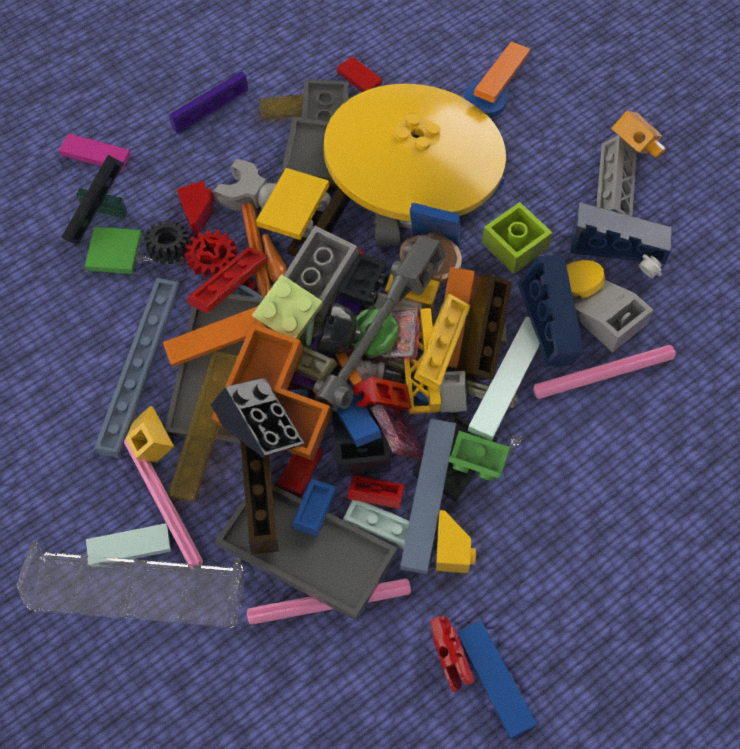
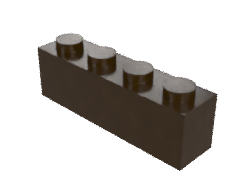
(484, 327)
(259, 502)

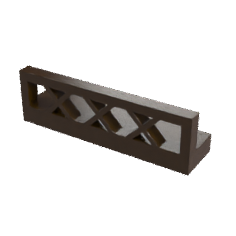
(329, 217)

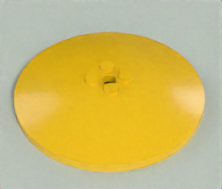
(387, 169)

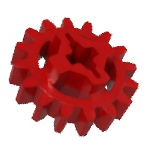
(210, 253)

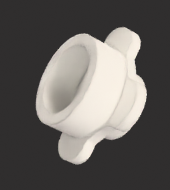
(650, 266)

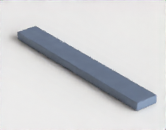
(137, 368)

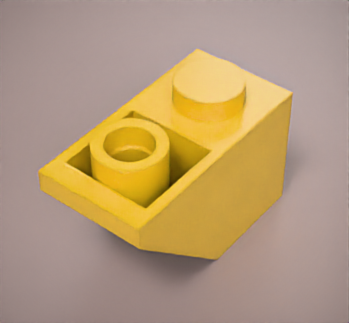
(148, 437)

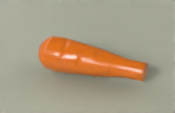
(275, 263)

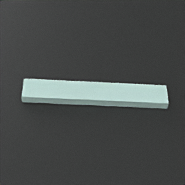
(505, 383)

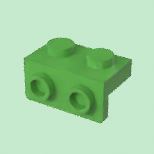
(479, 455)

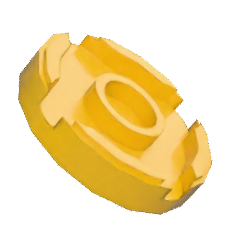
(585, 278)

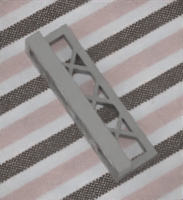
(613, 176)

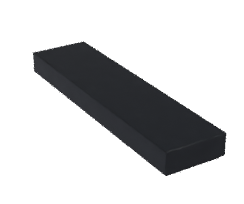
(92, 200)

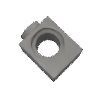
(453, 392)

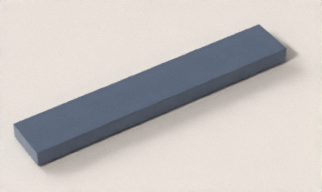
(428, 497)

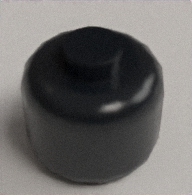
(393, 374)

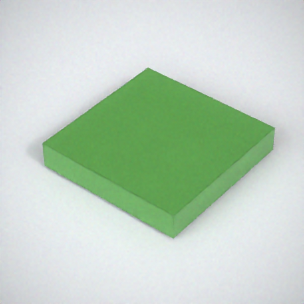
(113, 250)

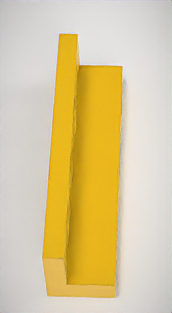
(433, 395)

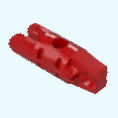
(451, 653)

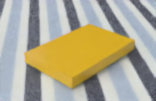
(292, 203)

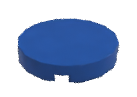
(489, 108)

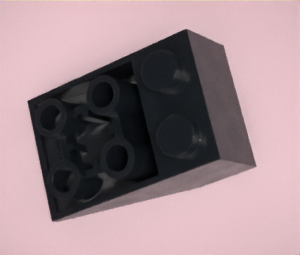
(256, 417)
(361, 460)

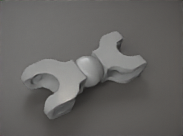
(252, 189)

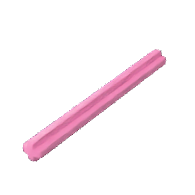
(604, 371)
(167, 510)
(311, 605)

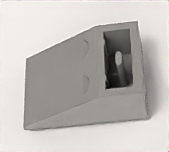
(612, 314)

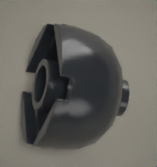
(338, 330)

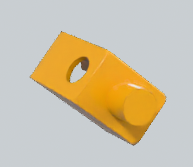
(632, 129)

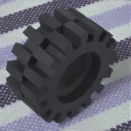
(165, 232)

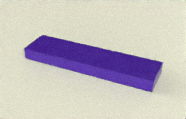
(208, 102)

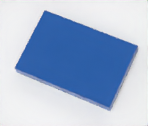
(434, 220)

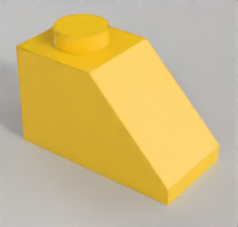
(453, 546)

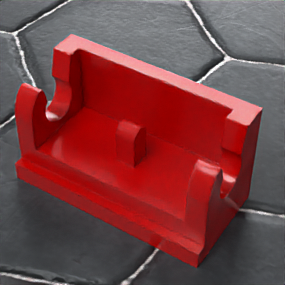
(383, 392)

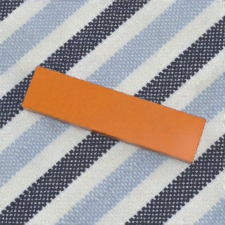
(501, 72)
(460, 286)
(210, 338)

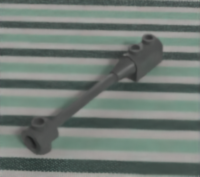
(411, 274)

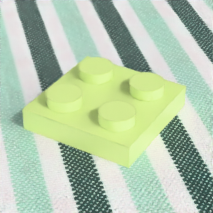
(287, 308)

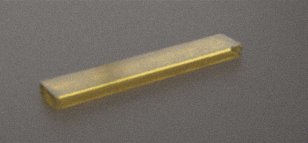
(201, 430)

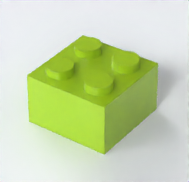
(516, 237)

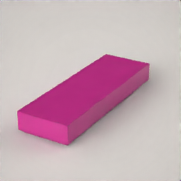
(91, 151)

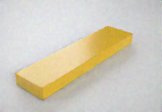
(442, 342)

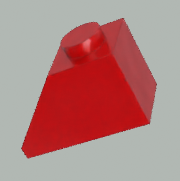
(196, 205)

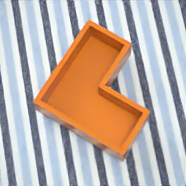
(275, 358)

